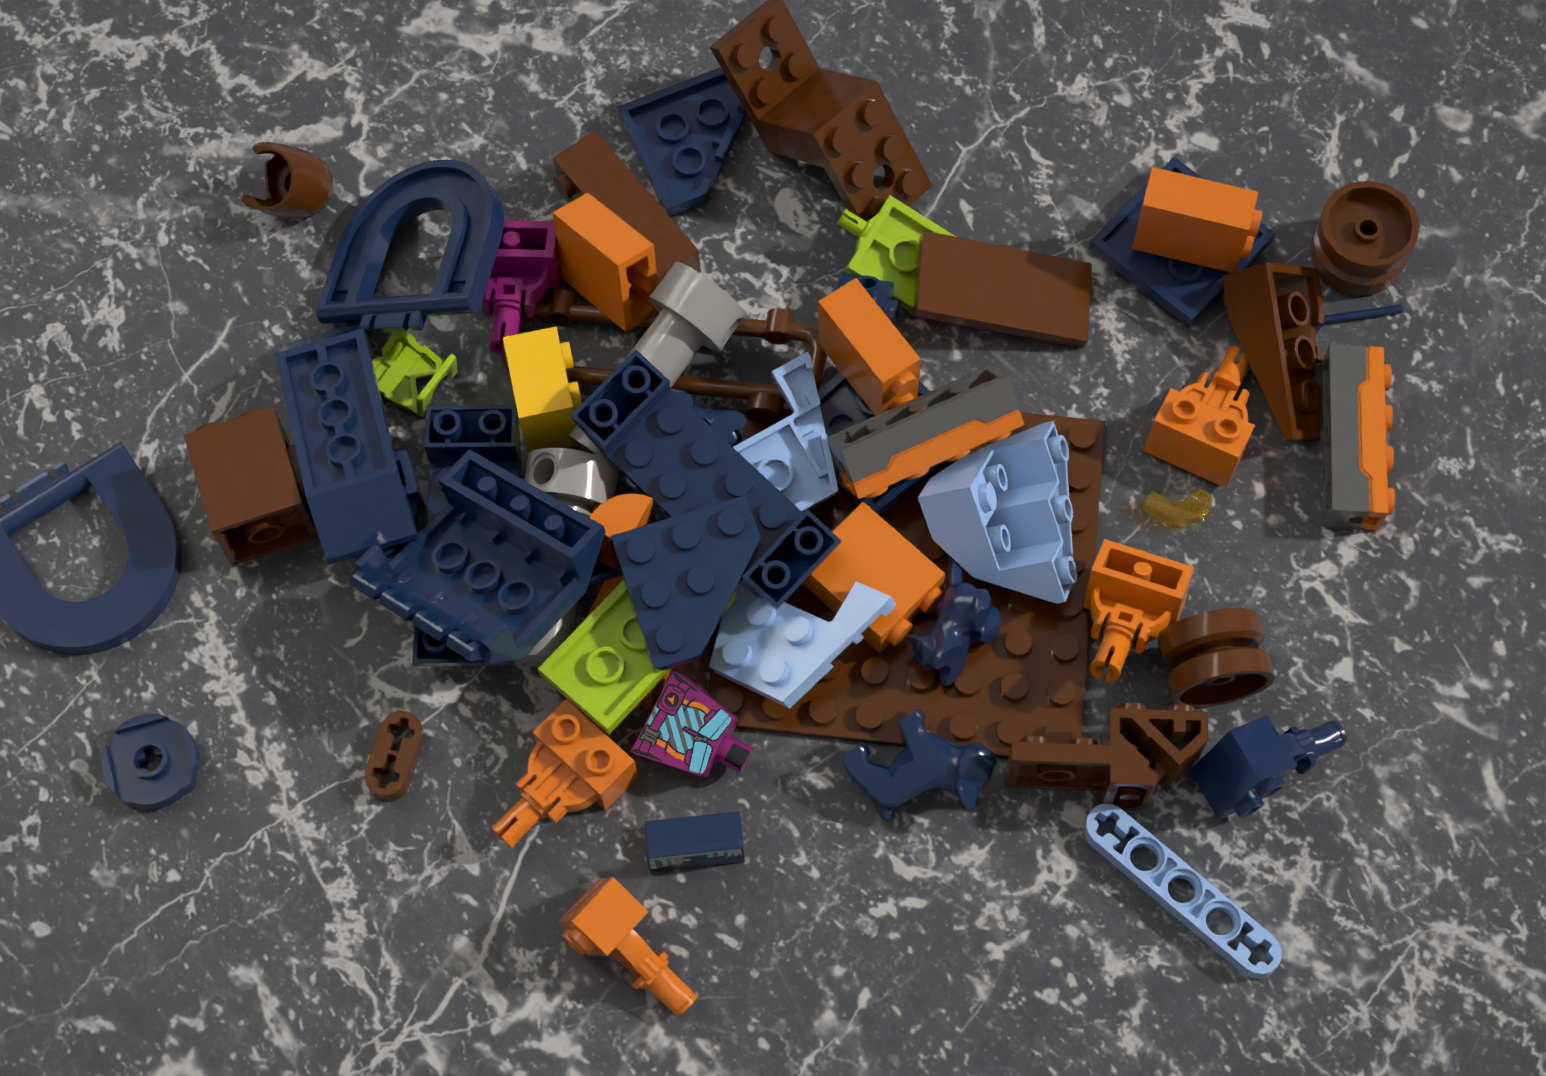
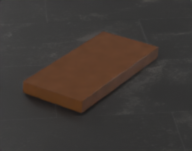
(1002, 289)

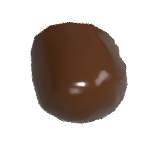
(295, 182)

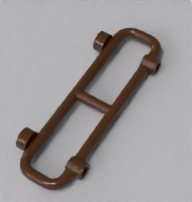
(764, 399)

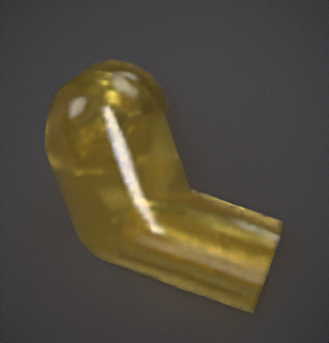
(1179, 513)

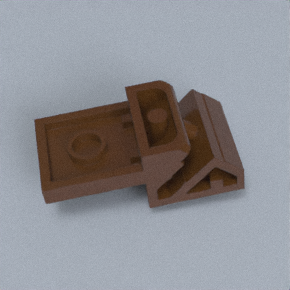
(1133, 755)

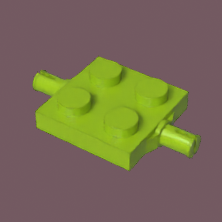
(889, 246)

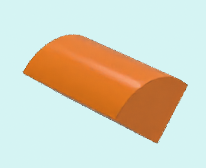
(620, 515)

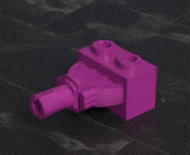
(520, 276)

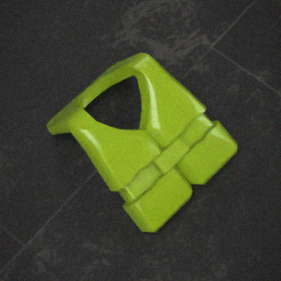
(405, 363)

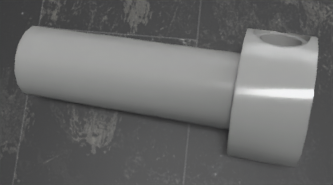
(690, 316)
(583, 484)

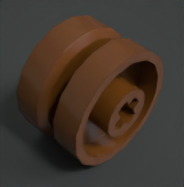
(1364, 238)
(1215, 657)

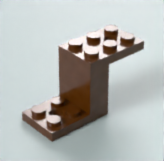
(819, 112)

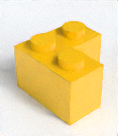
(541, 387)

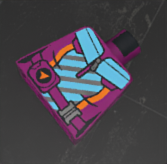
(691, 731)

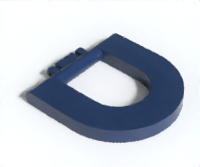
(368, 234)
(138, 594)

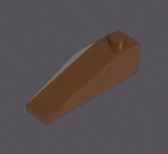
(1276, 322)

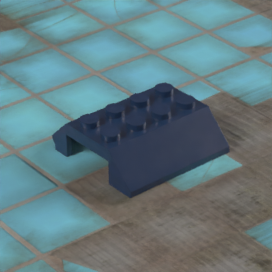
(488, 566)

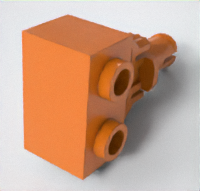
(1205, 426)
(1133, 598)
(566, 773)
(604, 925)

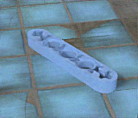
(1191, 913)

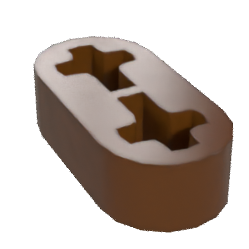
(384, 752)

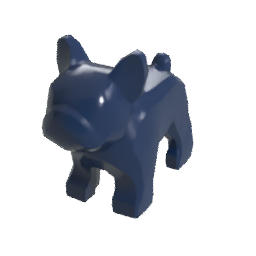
(921, 766)

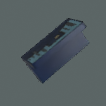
(694, 842)

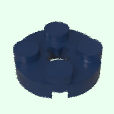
(173, 776)

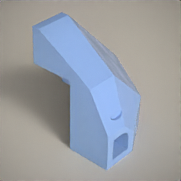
(1008, 513)

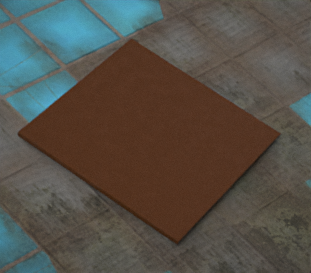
(1009, 689)

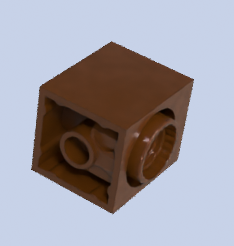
(250, 485)

